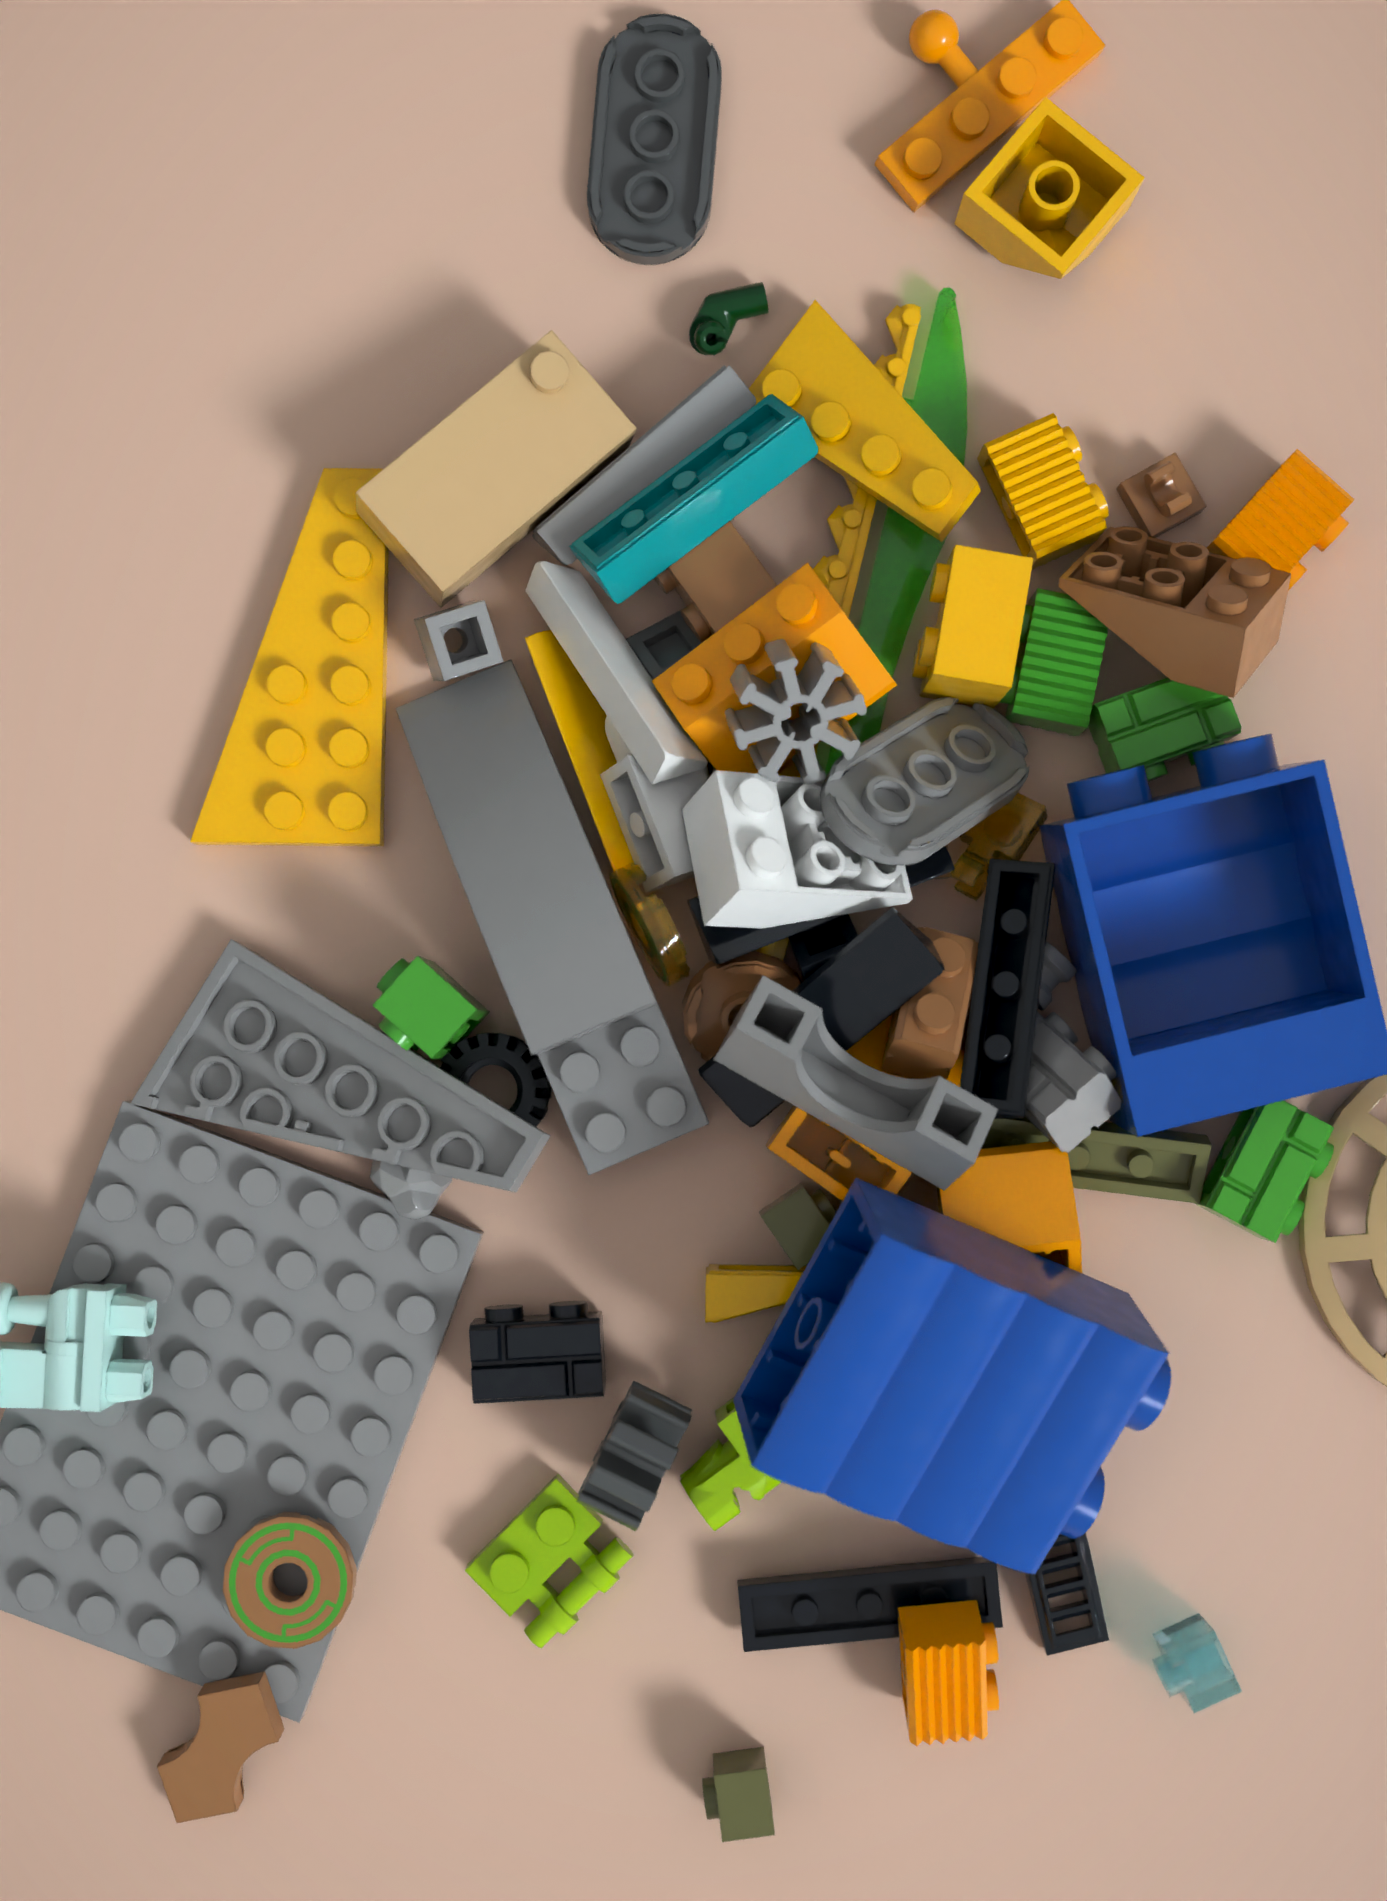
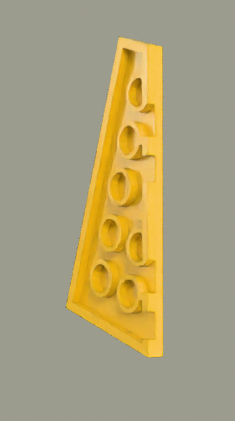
(313, 714)

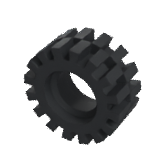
(511, 1054)

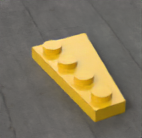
(866, 425)

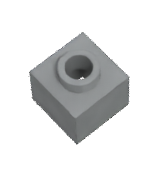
(478, 645)

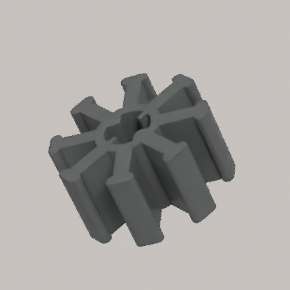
(634, 1456)

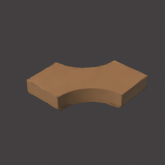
(206, 1772)

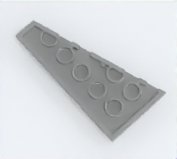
(303, 1069)

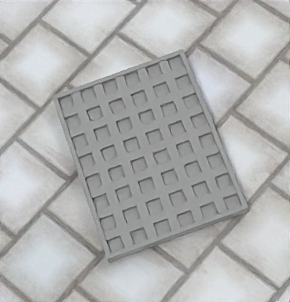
(281, 1383)

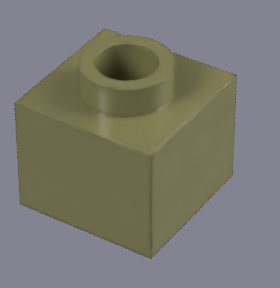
(799, 1222)
(739, 1794)

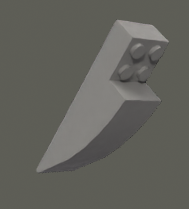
(550, 918)

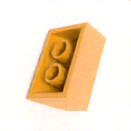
(796, 611)

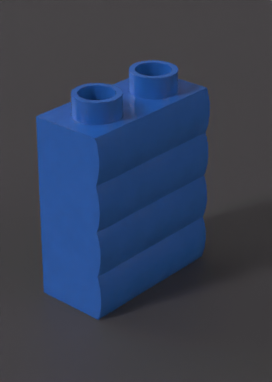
(1216, 937)
(950, 1381)

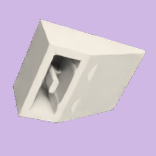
(773, 860)

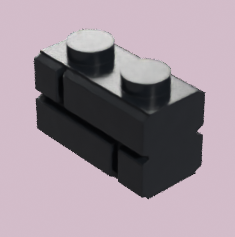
(537, 1354)

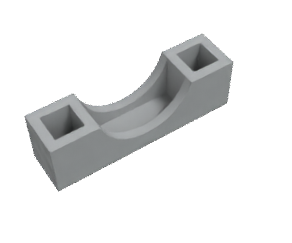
(913, 1122)

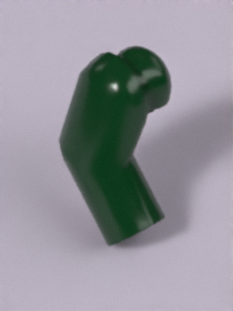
(720, 313)

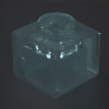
(1194, 1663)

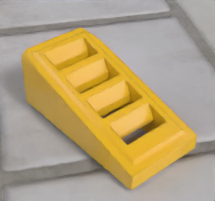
(747, 1288)

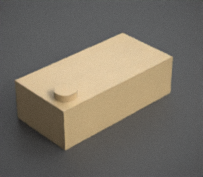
(494, 468)

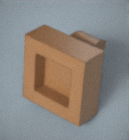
(1161, 496)

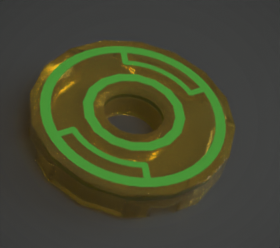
(650, 925)

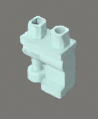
(82, 1349)

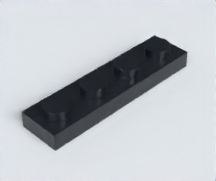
(858, 1601)

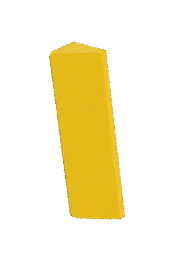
(584, 735)

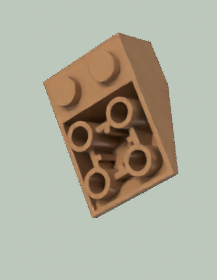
(1182, 607)

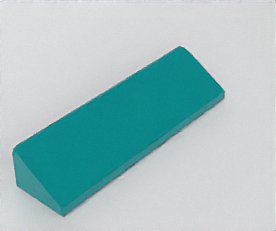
(695, 498)

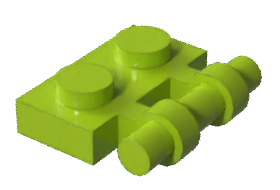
(534, 1547)

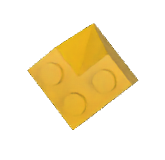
(1048, 195)
(977, 626)

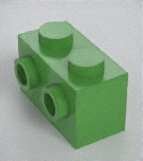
(426, 1007)

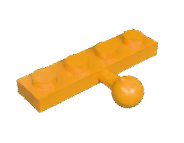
(986, 100)

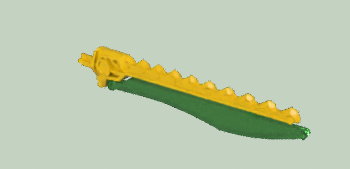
(904, 550)

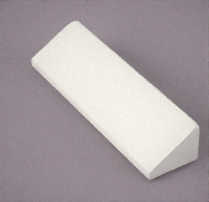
(613, 672)

